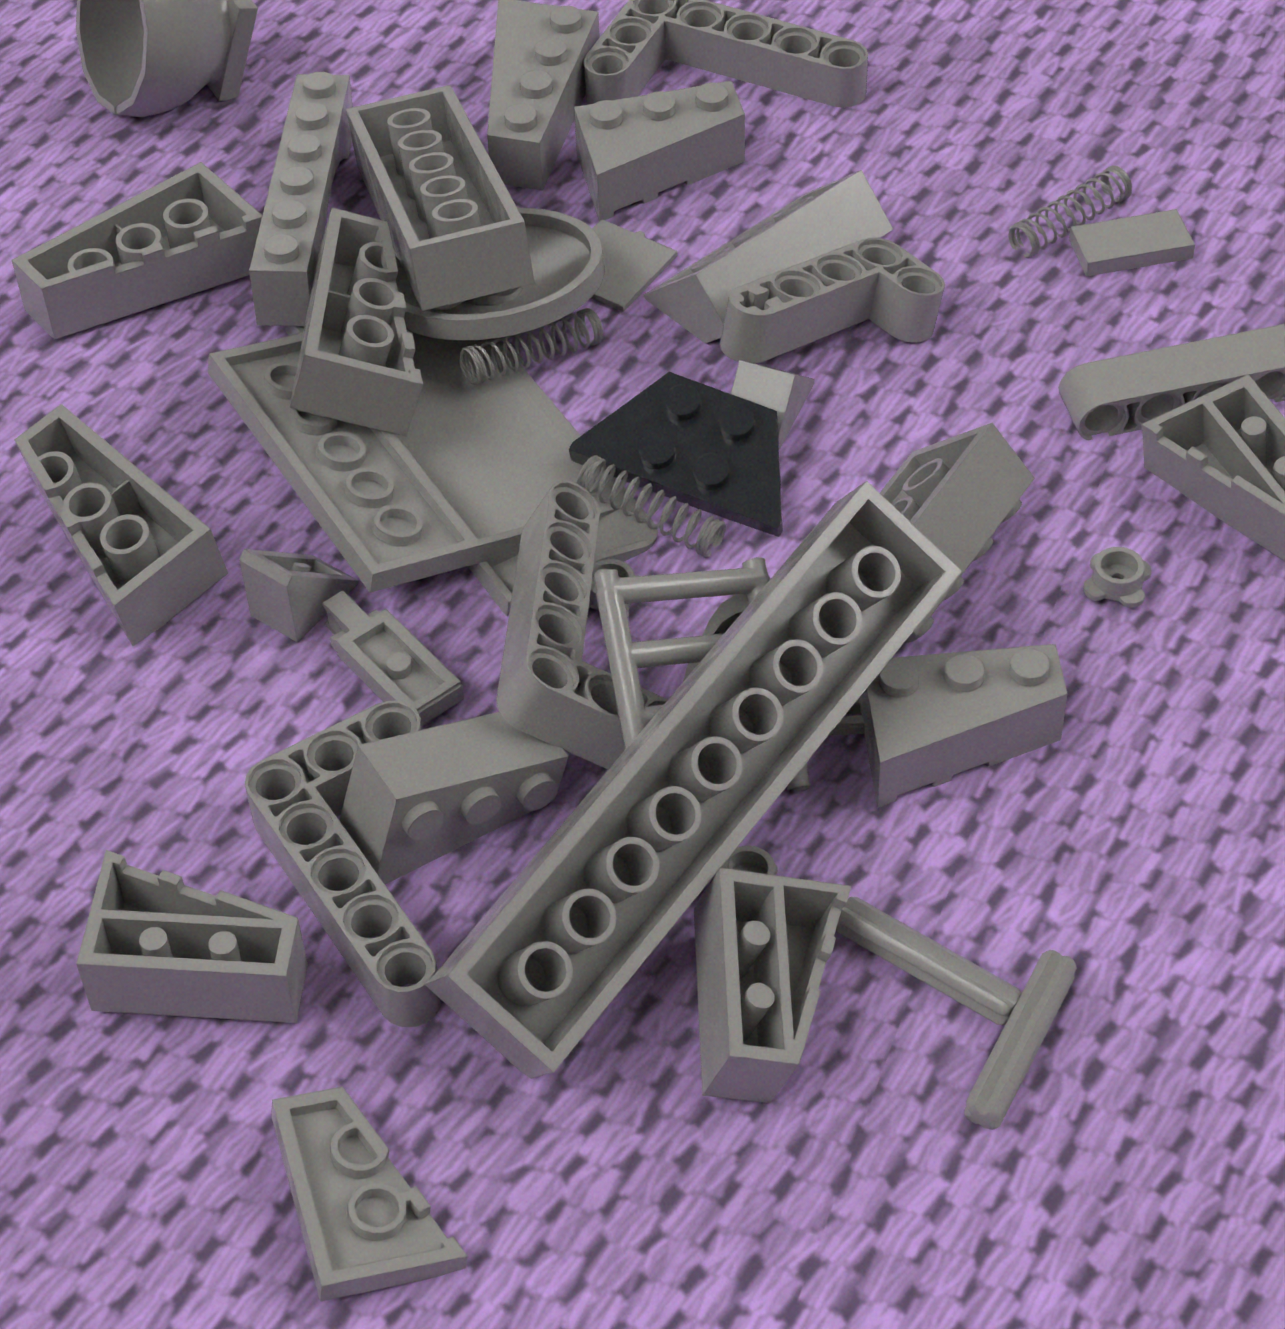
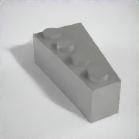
(355, 336)

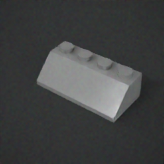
(796, 233)
(959, 497)

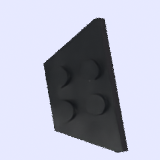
(697, 447)

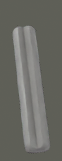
(928, 960)
(1020, 1040)

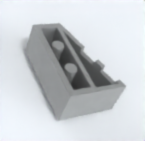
(1226, 458)

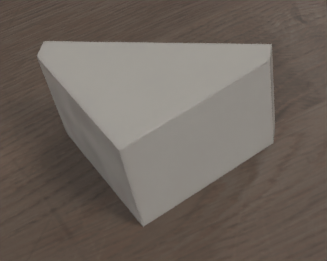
(774, 390)
(290, 589)

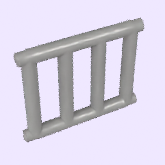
(627, 656)

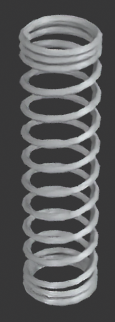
(1106, 186)
(579, 322)
(595, 472)

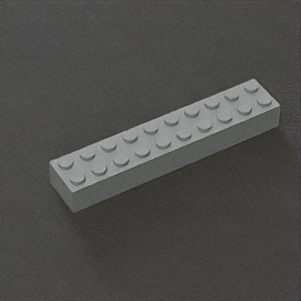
(693, 784)

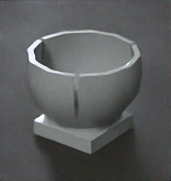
(162, 52)

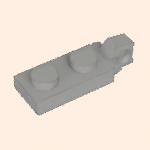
(390, 658)

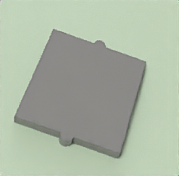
(630, 264)

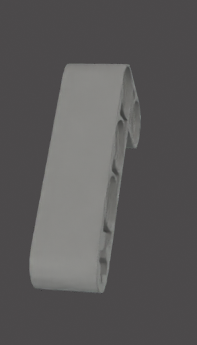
(830, 294)

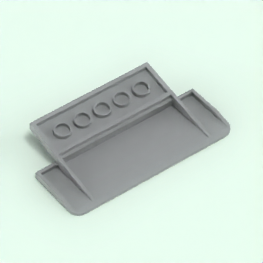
(443, 493)

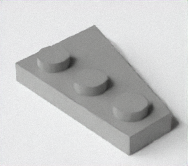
(352, 1203)

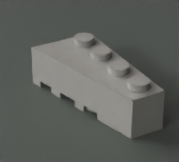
(536, 86)
(140, 254)
(126, 529)

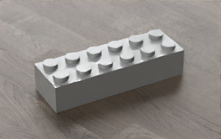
(440, 199)

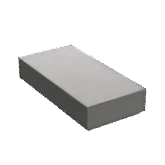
(1131, 242)

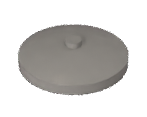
(566, 275)

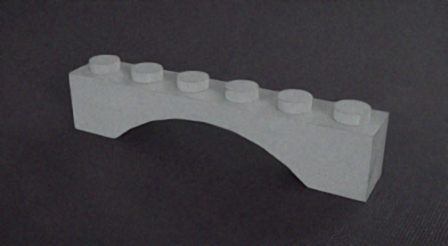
(298, 198)

